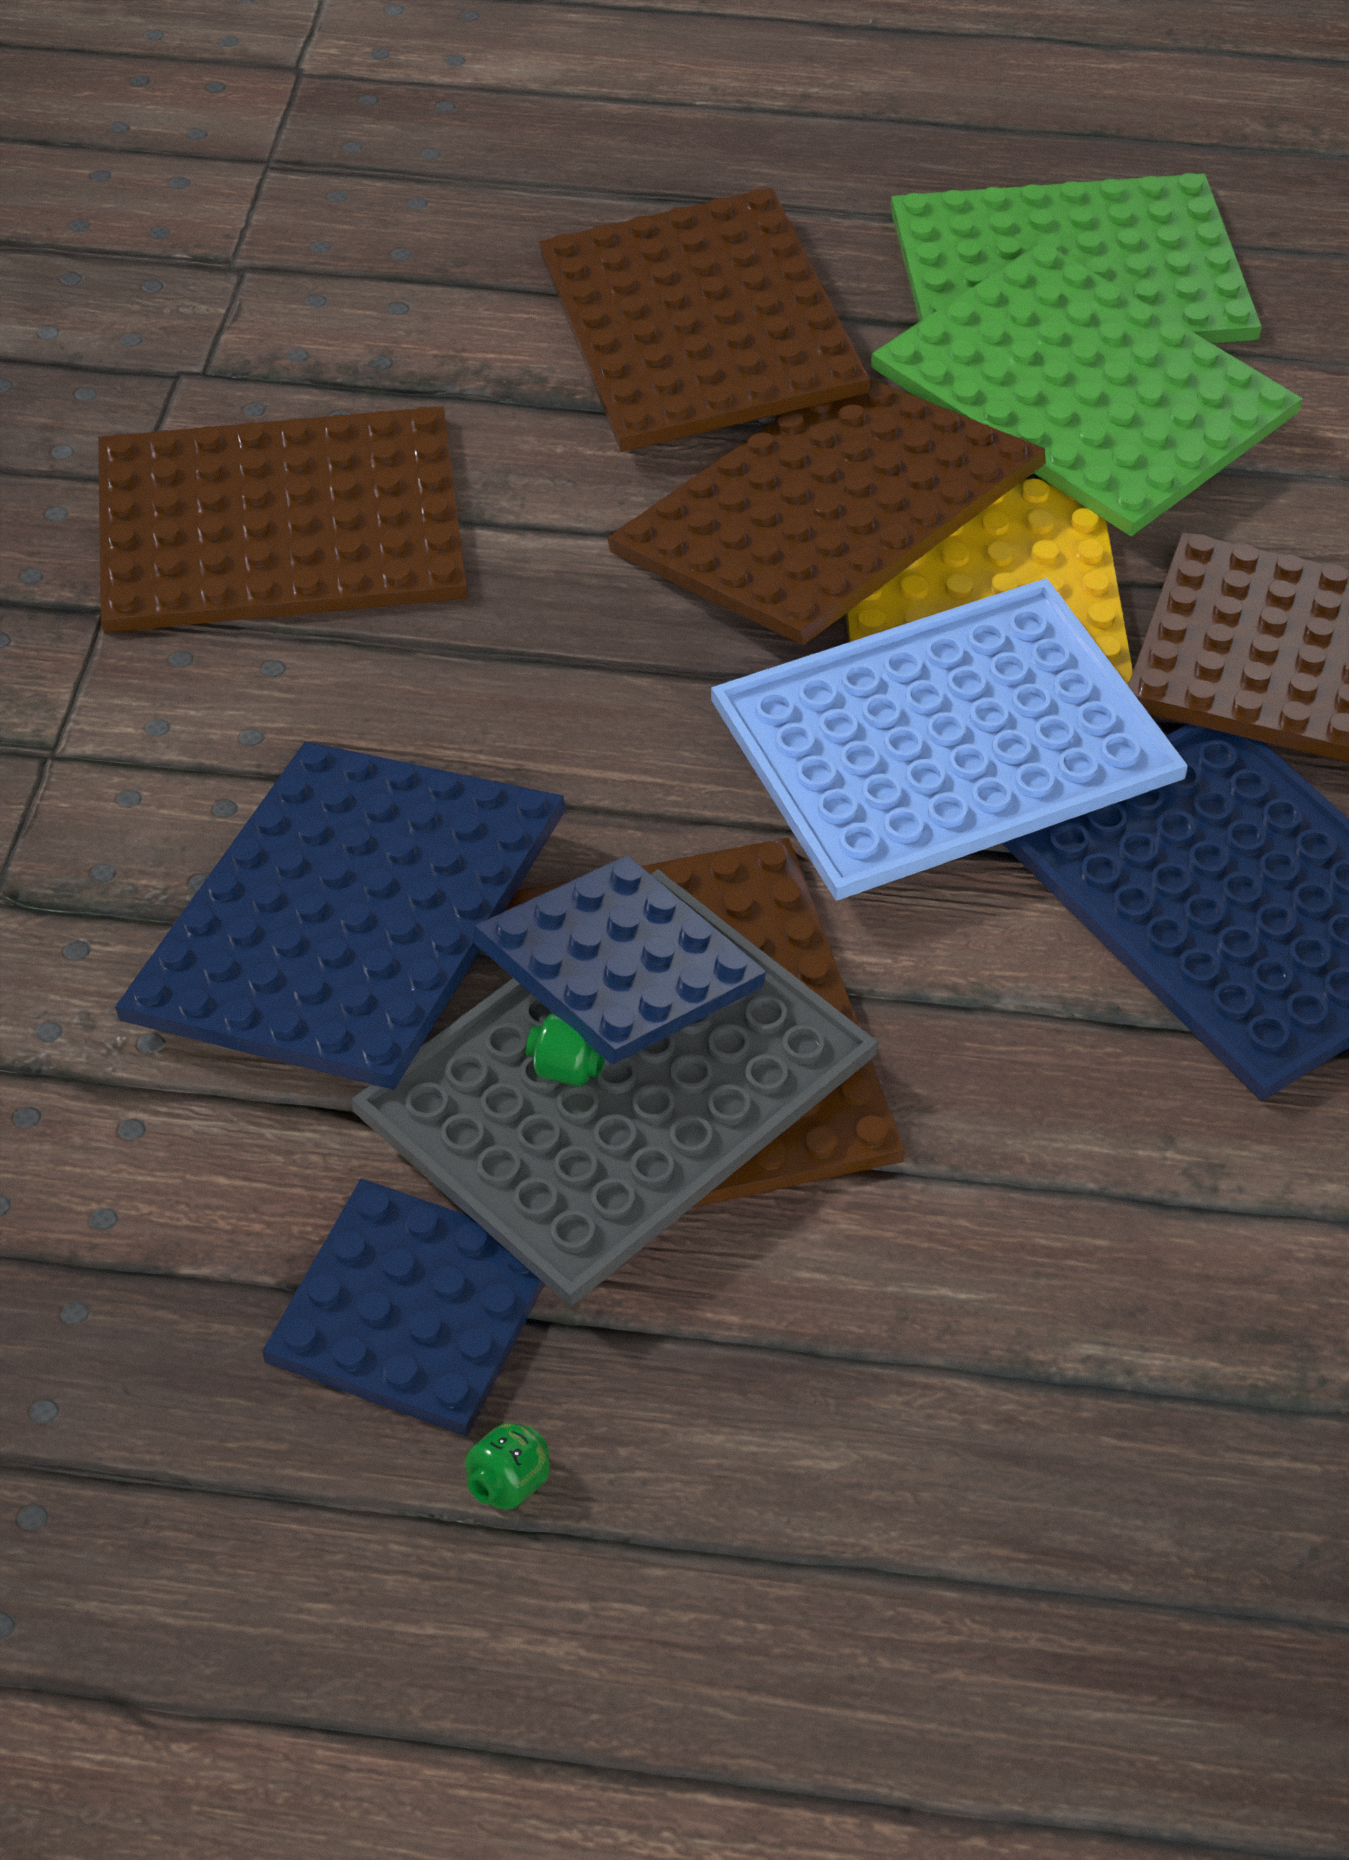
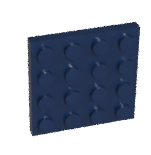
(619, 958)
(407, 1309)

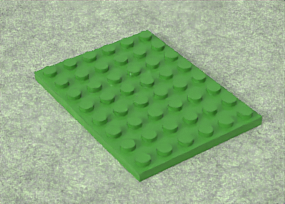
(1142, 234)
(1094, 376)

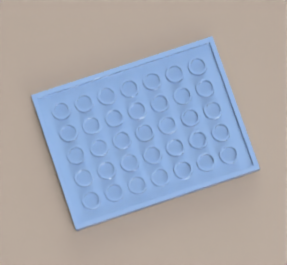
(945, 737)

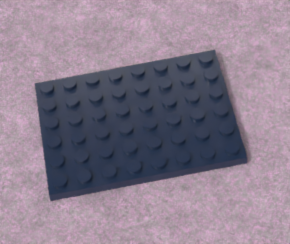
(1220, 902)
(343, 913)

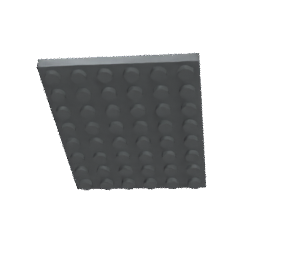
(605, 1167)

